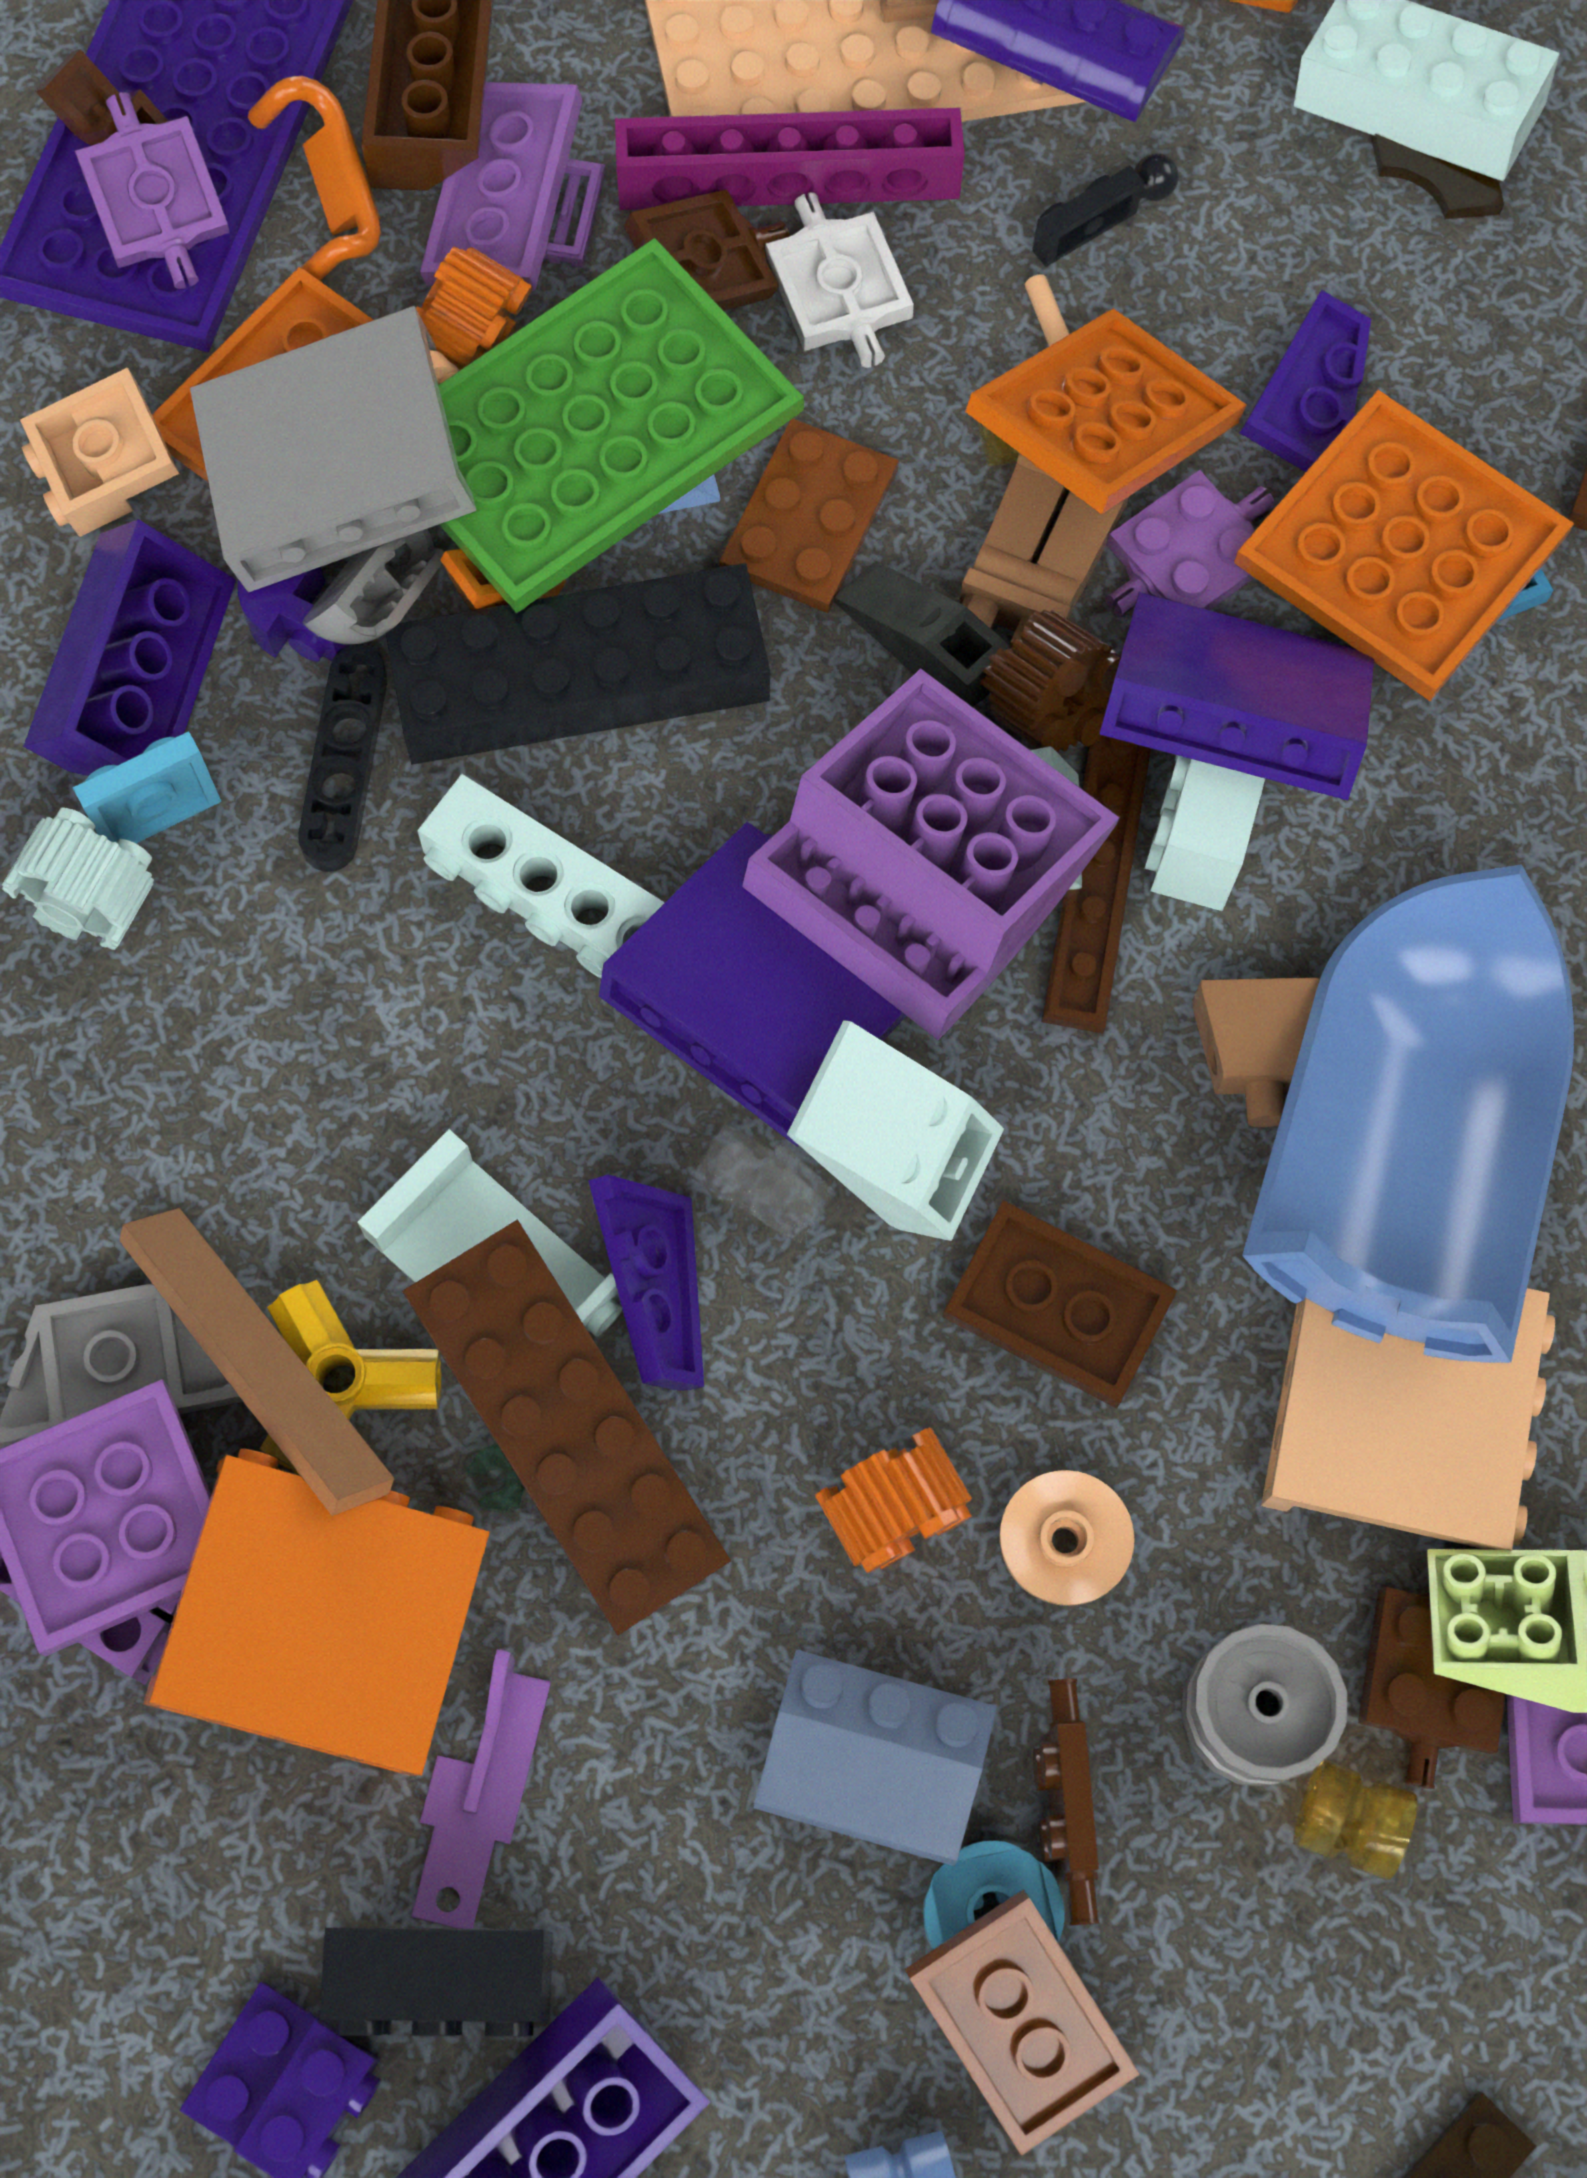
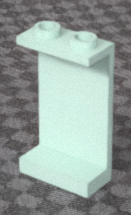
(452, 1205)

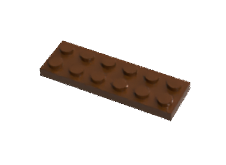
(566, 1426)

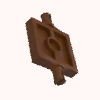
(712, 245)
(1413, 1701)
(1069, 1830)

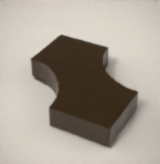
(1454, 188)

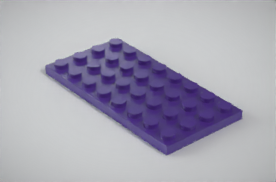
(191, 62)

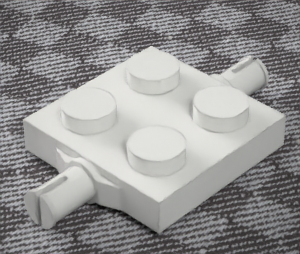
(839, 280)

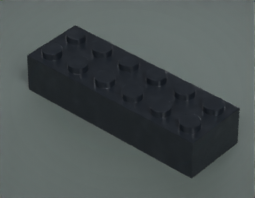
(578, 663)

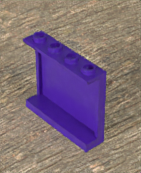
(1242, 696)
(739, 988)

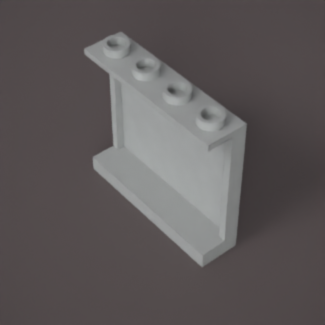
(329, 450)

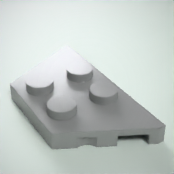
(100, 1350)

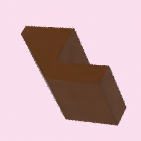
(79, 96)

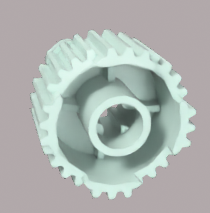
(81, 878)

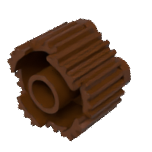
(1052, 683)

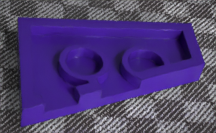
(1313, 384)
(655, 1276)

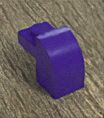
(278, 612)

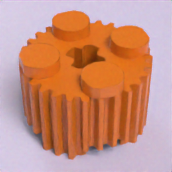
(472, 305)
(894, 1500)

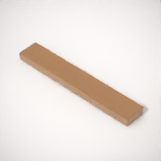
(257, 1361)

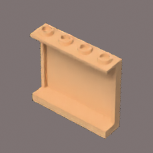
(1408, 1433)

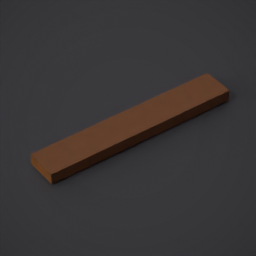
(1094, 914)

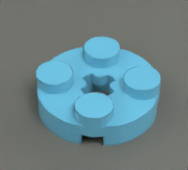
(988, 1869)

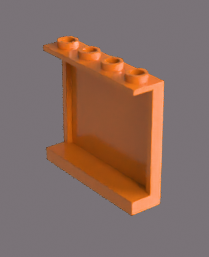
(319, 1620)

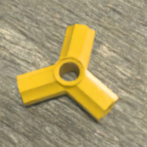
(381, 1375)

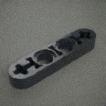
(347, 758)

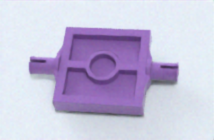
(152, 191)
(1186, 545)

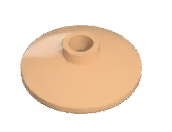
(1086, 1509)

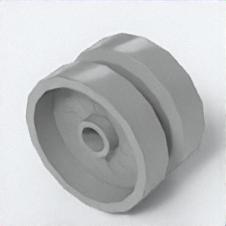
(1284, 1670)

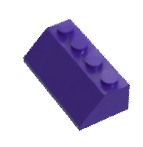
(130, 651)
(574, 2104)

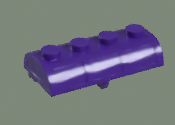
(1083, 47)

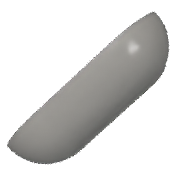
(372, 596)

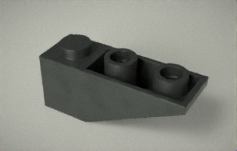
(923, 629)

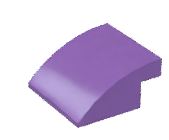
(927, 851)

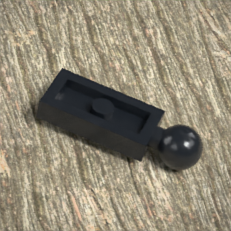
(1102, 206)

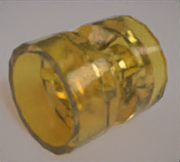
(1355, 1819)

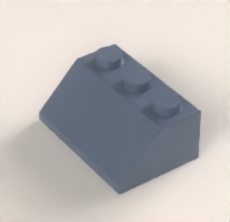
(875, 1757)

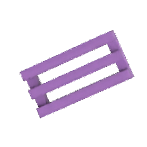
(576, 254)

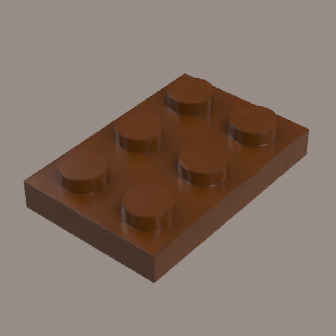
(1059, 1304)

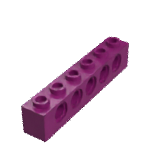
(790, 155)

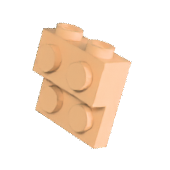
(97, 452)

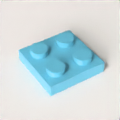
(148, 790)

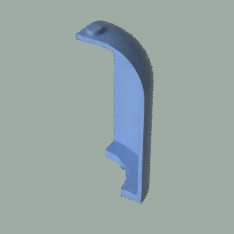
(1424, 1120)

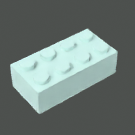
(1426, 81)

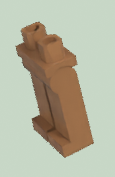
(1005, 580)

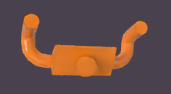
(335, 170)

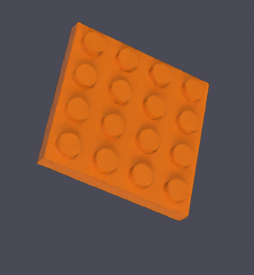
(1403, 544)

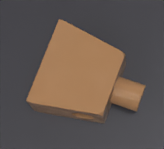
(1254, 1038)

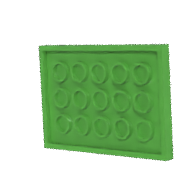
(602, 420)

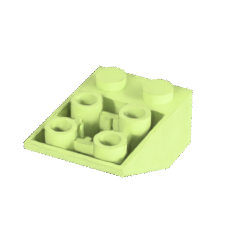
(1512, 1622)

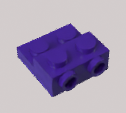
(283, 2087)

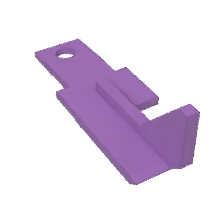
(480, 1800)

